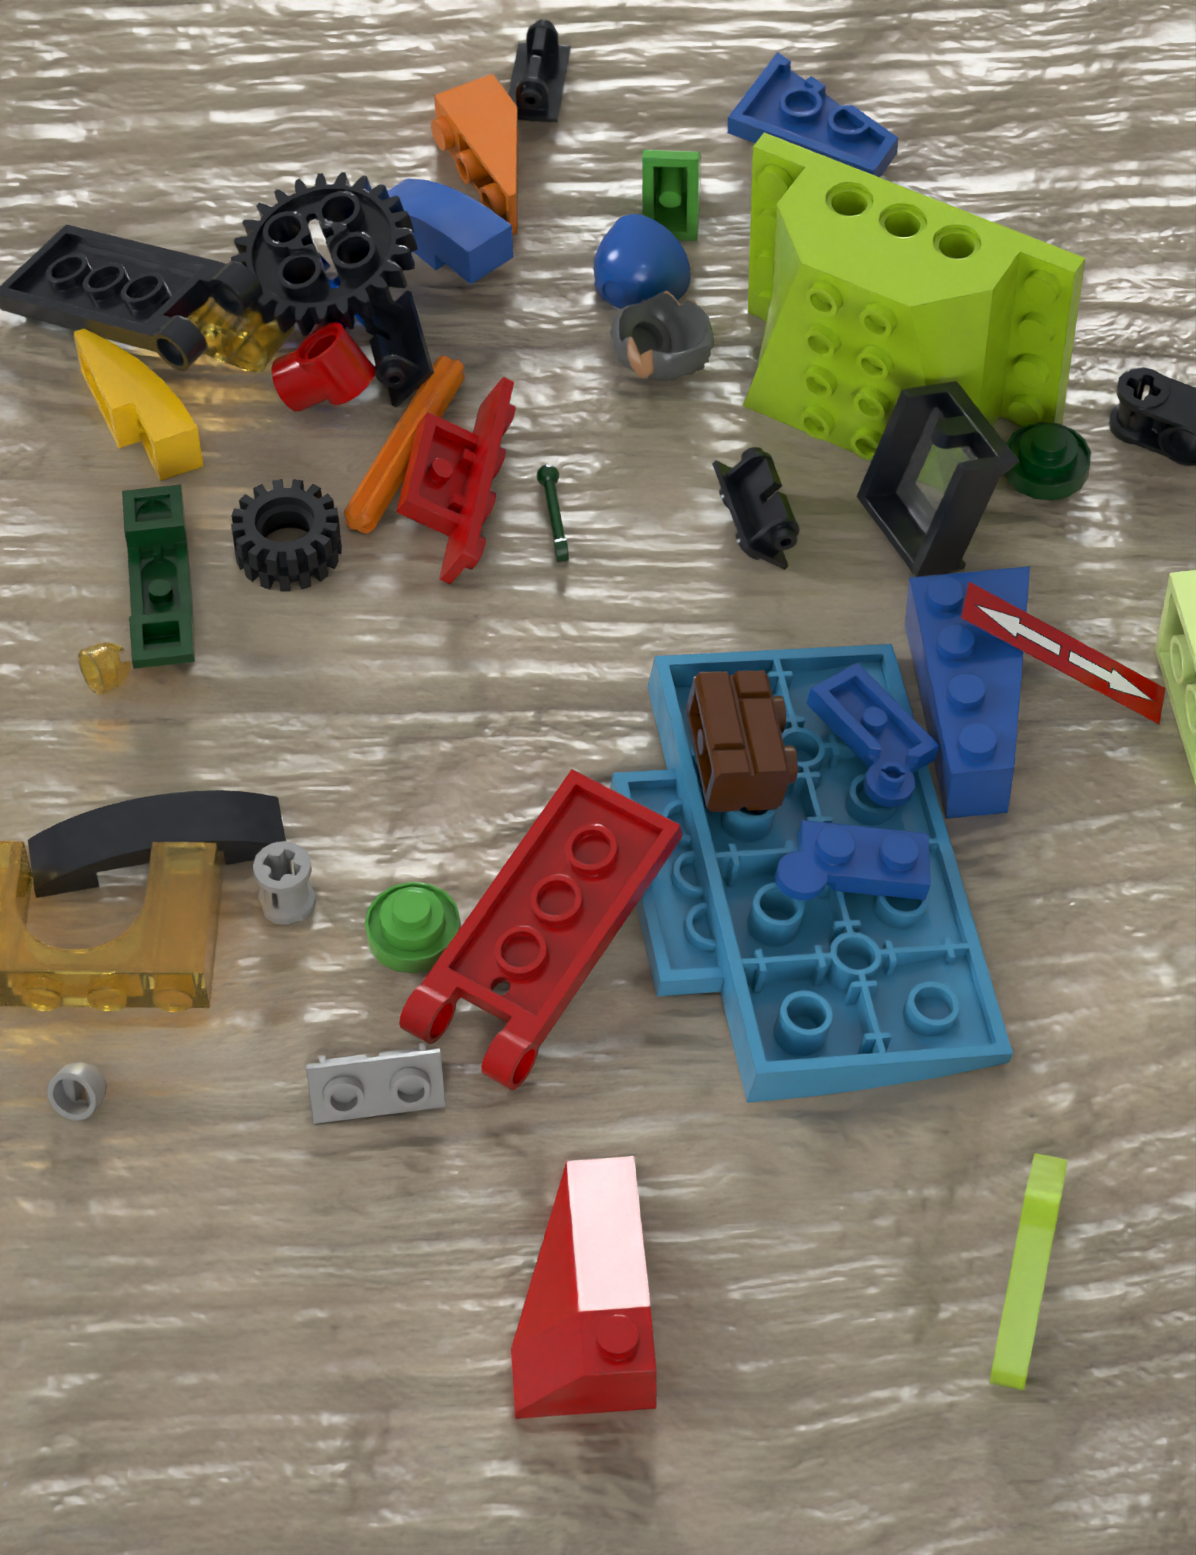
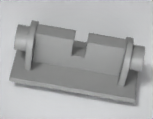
(376, 1085)

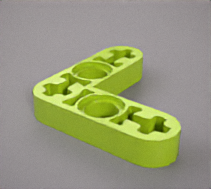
(1028, 1271)

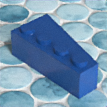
(967, 687)

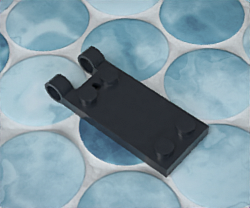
(127, 291)

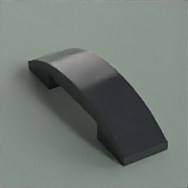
(122, 834)

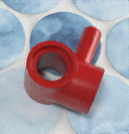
(322, 369)

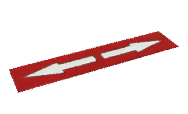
(1063, 652)

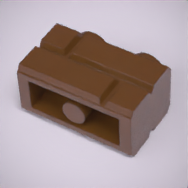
(740, 741)

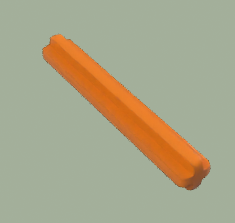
(392, 461)

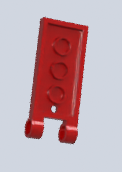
(545, 921)

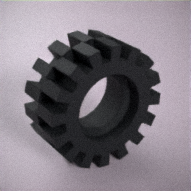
(286, 560)

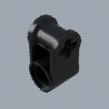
(1163, 419)

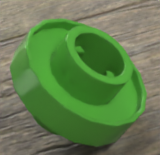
(411, 926)

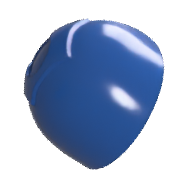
(639, 262)

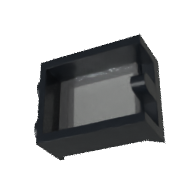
(934, 476)

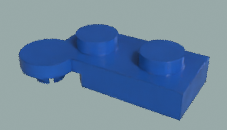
(875, 731)
(855, 862)

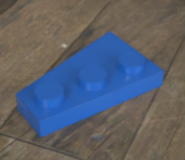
(804, 115)

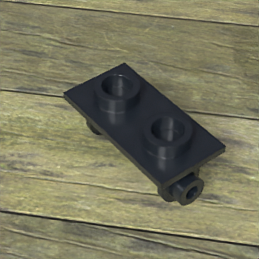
(539, 74)
(398, 347)
(762, 525)

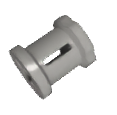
(275, 876)

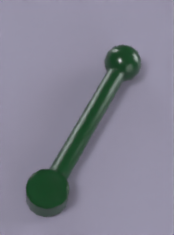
(548, 476)

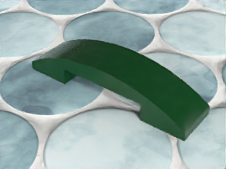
(158, 577)

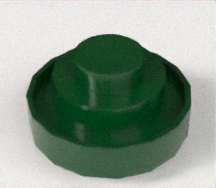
(1051, 461)

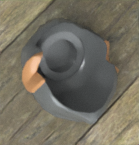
(662, 337)

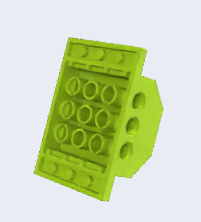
(894, 294)

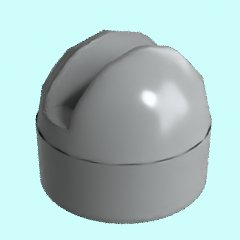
(67, 1087)

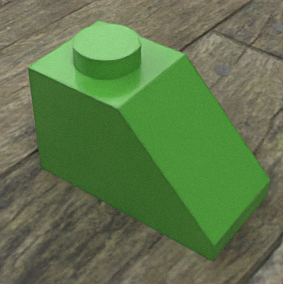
(672, 190)

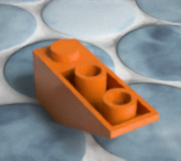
(481, 134)

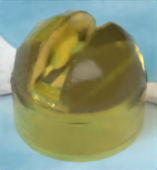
(103, 667)

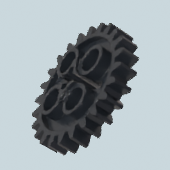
(366, 239)

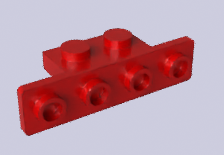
(453, 475)

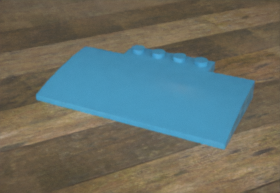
(826, 986)

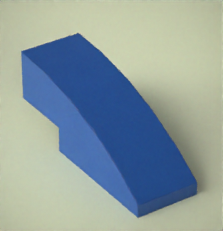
(454, 229)

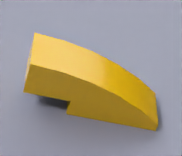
(139, 406)

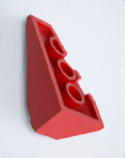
(588, 1307)

